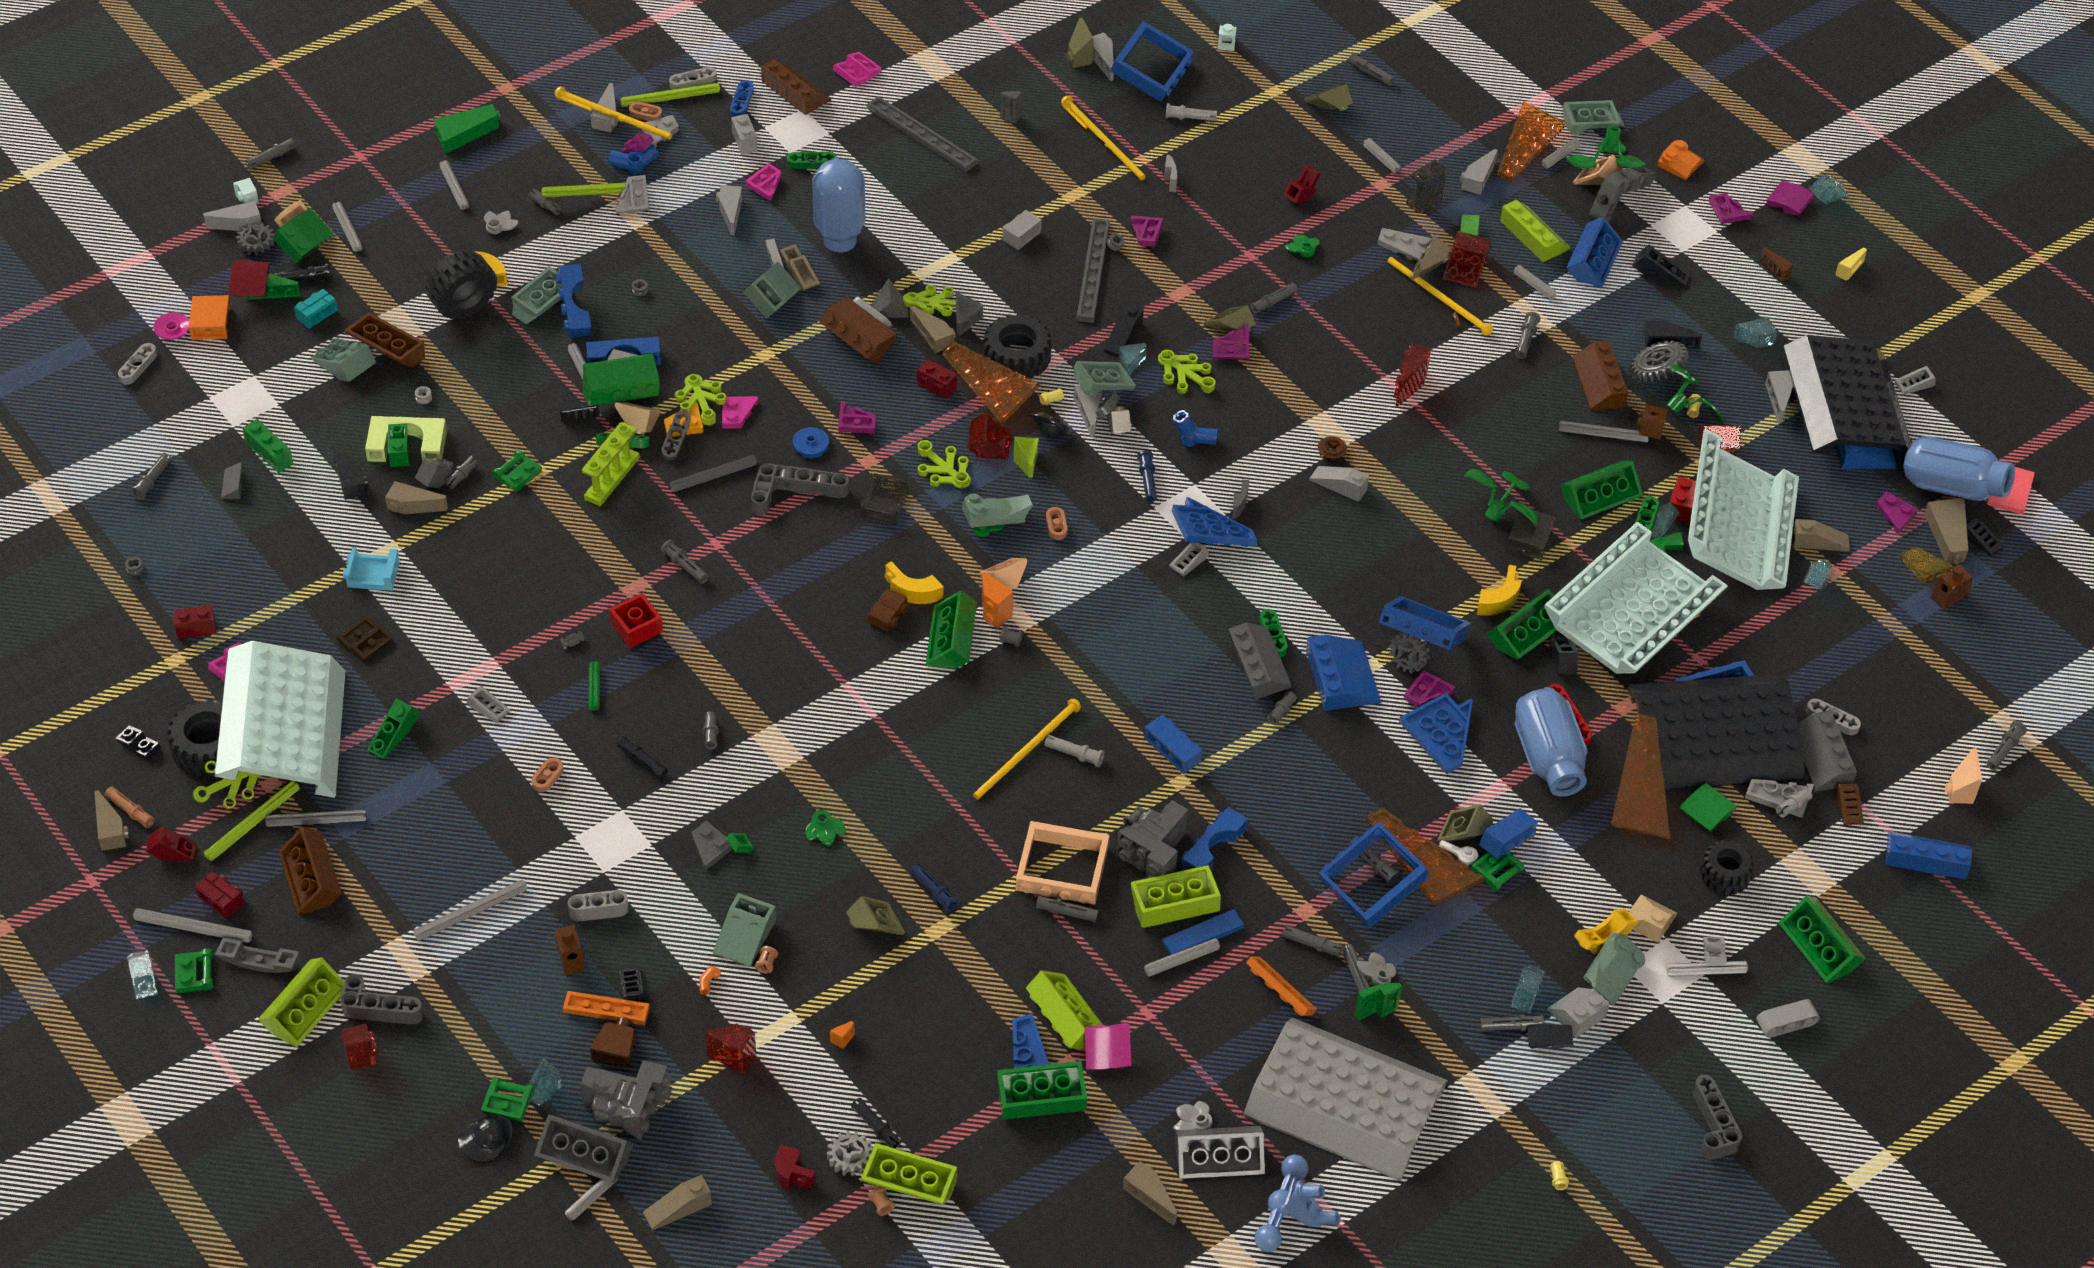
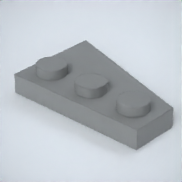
(1405, 243)
(1774, 794)

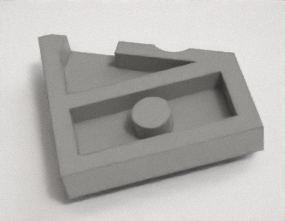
(666, 123)
(634, 195)

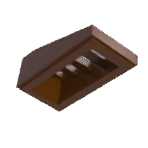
(1776, 264)
(1849, 792)

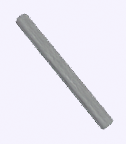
(470, 910)
(192, 925)

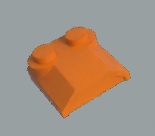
(1679, 160)

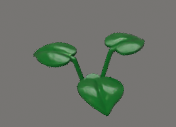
(1609, 144)
(1679, 400)
(1497, 507)

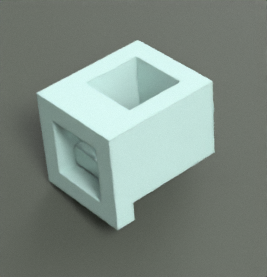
(1227, 33)
(245, 191)

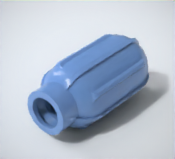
(839, 203)
(1957, 469)
(1552, 740)

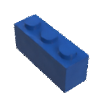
(1173, 744)
(1509, 833)

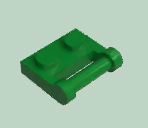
(520, 475)
(1490, 865)
(187, 971)
(507, 1105)

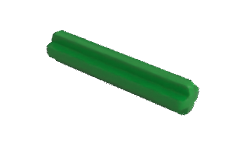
(594, 685)

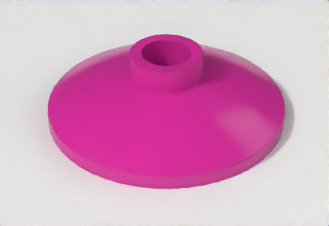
(171, 326)

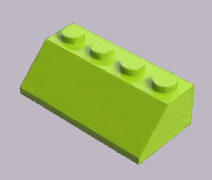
(1532, 231)
(1175, 896)
(303, 1002)
(1063, 1007)
(910, 1174)

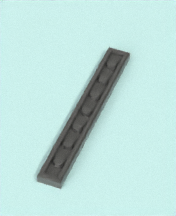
(922, 134)
(1093, 270)

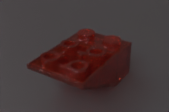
(1467, 259)
(1412, 372)

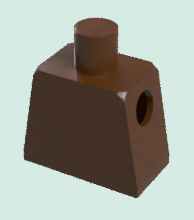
(1952, 587)
(567, 943)
(614, 1043)

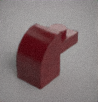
(1304, 187)
(789, 1169)

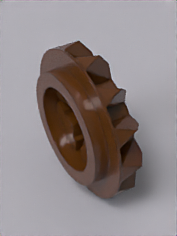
(1334, 443)

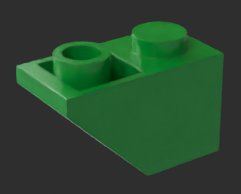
(398, 445)

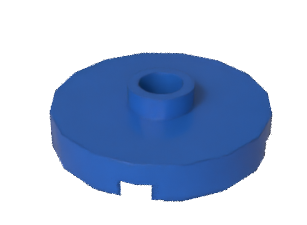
(810, 442)

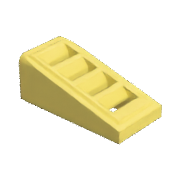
(1849, 265)

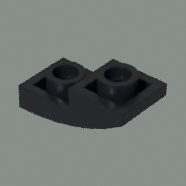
(137, 743)
(1550, 1035)

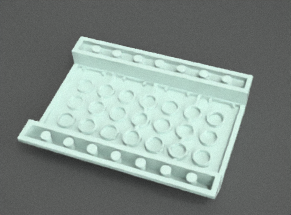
(1742, 517)
(1630, 602)
(281, 715)

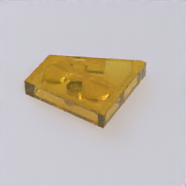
(1924, 564)

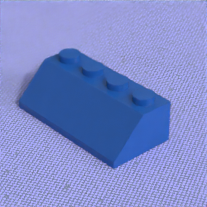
(1595, 253)
(1928, 855)

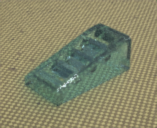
(1663, 520)

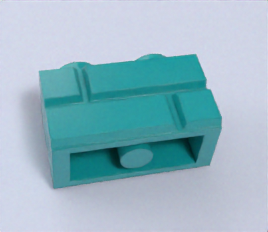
(315, 308)

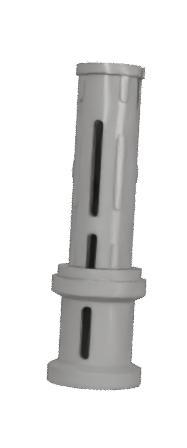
(1182, 112)
(1083, 752)

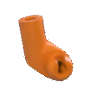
(705, 978)

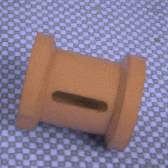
(770, 959)
(881, 1201)

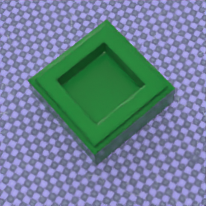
(740, 842)

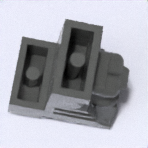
(1152, 840)
(626, 1099)

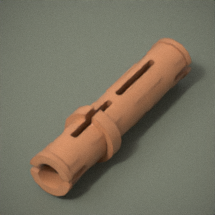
(135, 811)

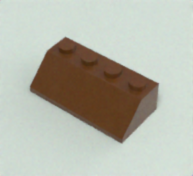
(792, 86)
(859, 329)
(388, 339)
(1600, 377)
(309, 871)

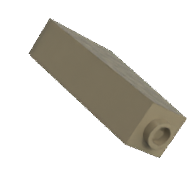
(1949, 528)

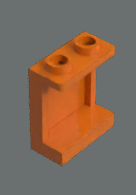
(209, 317)

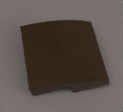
(364, 638)

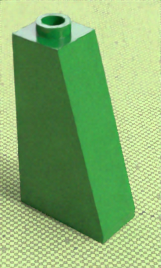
(465, 126)

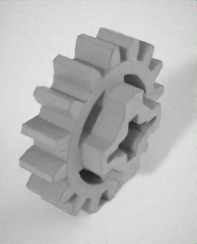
(850, 1154)

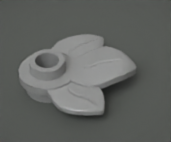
(499, 223)
(1377, 969)
(1193, 1117)

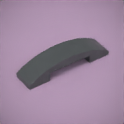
(256, 959)

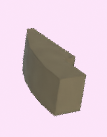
(798, 267)

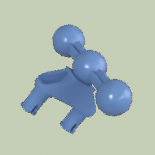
(1294, 1199)

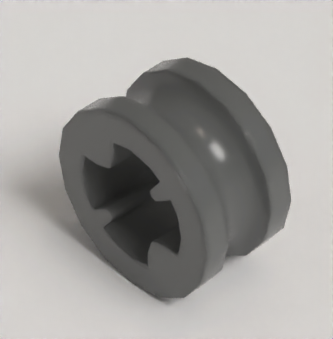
(1119, 242)
(635, 287)
(135, 570)

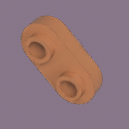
(645, 111)
(1056, 523)
(546, 776)

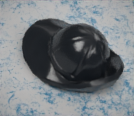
(1050, 426)
(486, 1138)

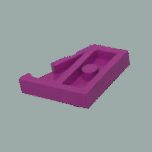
(855, 420)
(1426, 689)

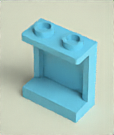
(371, 570)

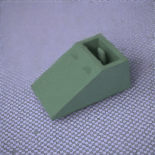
(772, 290)
(344, 358)
(745, 929)

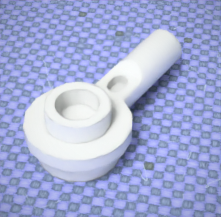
(1465, 854)

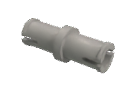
(1794, 802)

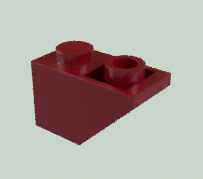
(170, 846)

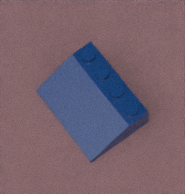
(1866, 457)
(1341, 672)

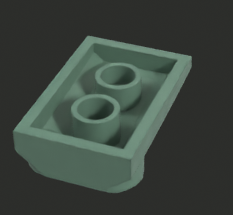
(1590, 115)
(536, 296)
(1102, 376)
(994, 511)
(1614, 967)

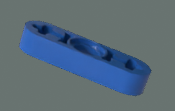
(743, 105)

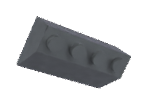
(1259, 659)
(1825, 752)
(583, 1148)
(1220, 1152)

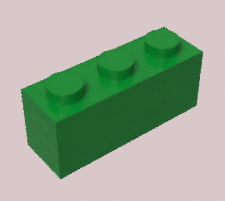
(267, 446)

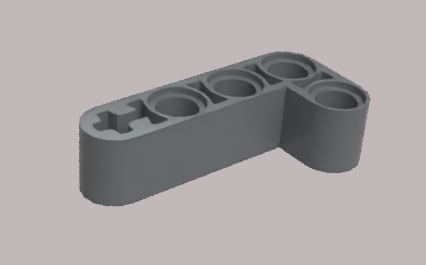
(406, 1009)
(1707, 1094)

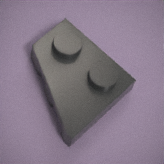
(710, 844)

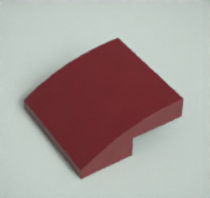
(249, 278)

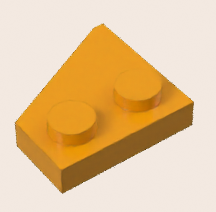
(695, 426)

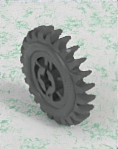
(1659, 360)

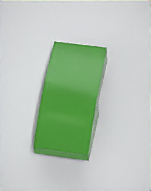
(1470, 224)

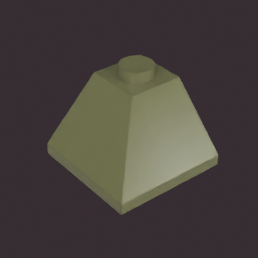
(1080, 46)
(1332, 98)
(1232, 319)
(1465, 824)
(874, 916)

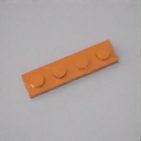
(1278, 983)
(605, 1007)

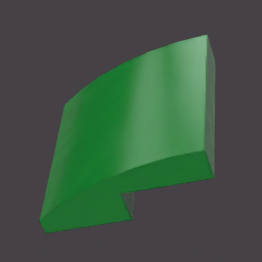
(1708, 807)
(1379, 999)

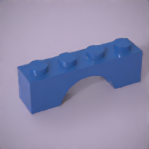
(576, 320)
(601, 350)
(1227, 828)

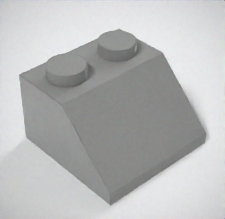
(1580, 1009)

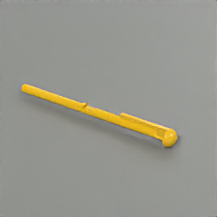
(561, 94)
(1067, 103)
(1486, 328)
(1073, 705)

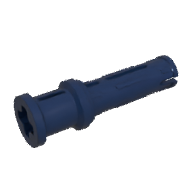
(1147, 469)
(939, 892)

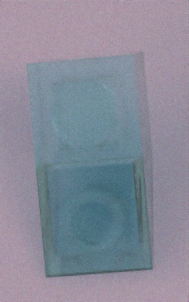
(1828, 189)
(1756, 333)
(1819, 574)
(142, 974)
(1527, 988)

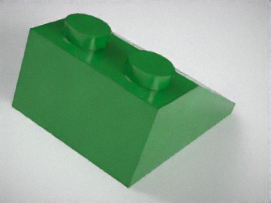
(302, 235)

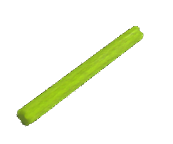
(671, 94)
(579, 190)
(251, 821)

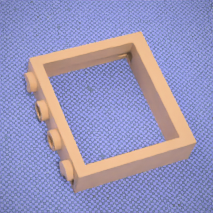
(1066, 837)

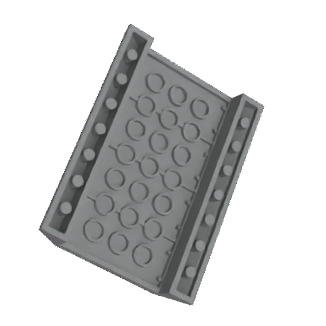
(1344, 1098)

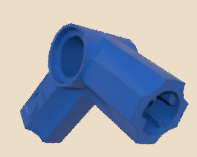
(633, 161)
(1191, 433)

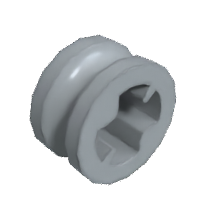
(420, 391)

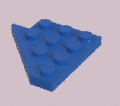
(1208, 526)
(1440, 730)

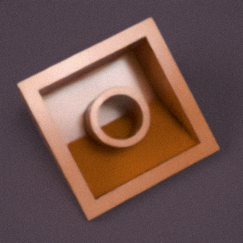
(996, 601)

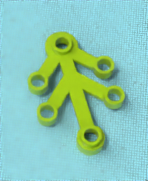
(936, 301)
(1168, 359)
(695, 383)
(958, 479)
(224, 783)

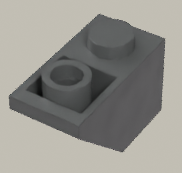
(434, 472)

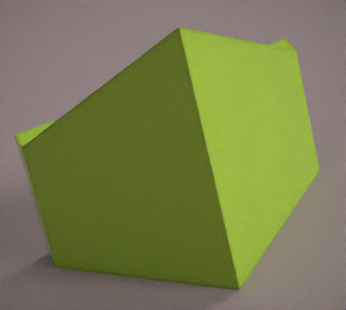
(1026, 453)

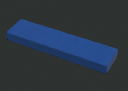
(1205, 931)

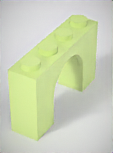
(430, 430)

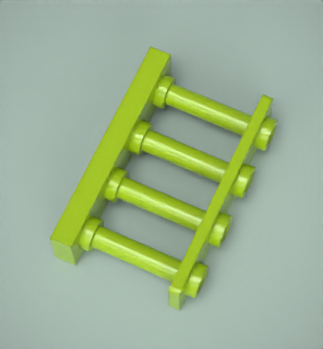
(610, 464)

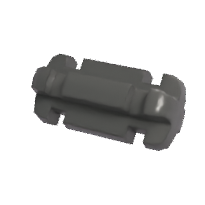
(572, 639)

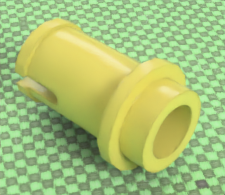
(1052, 396)
(1693, 410)
(1559, 1180)

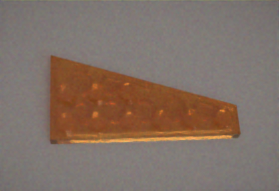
(1529, 136)
(993, 383)
(1641, 793)
(1446, 874)

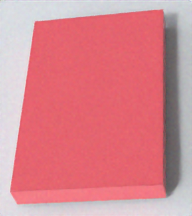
(2018, 496)

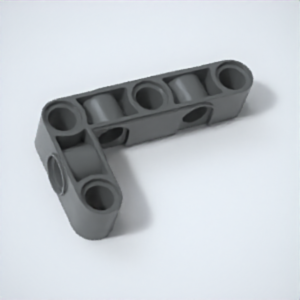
(1617, 184)
(795, 479)

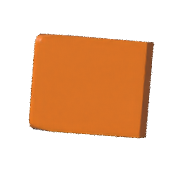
(842, 1034)

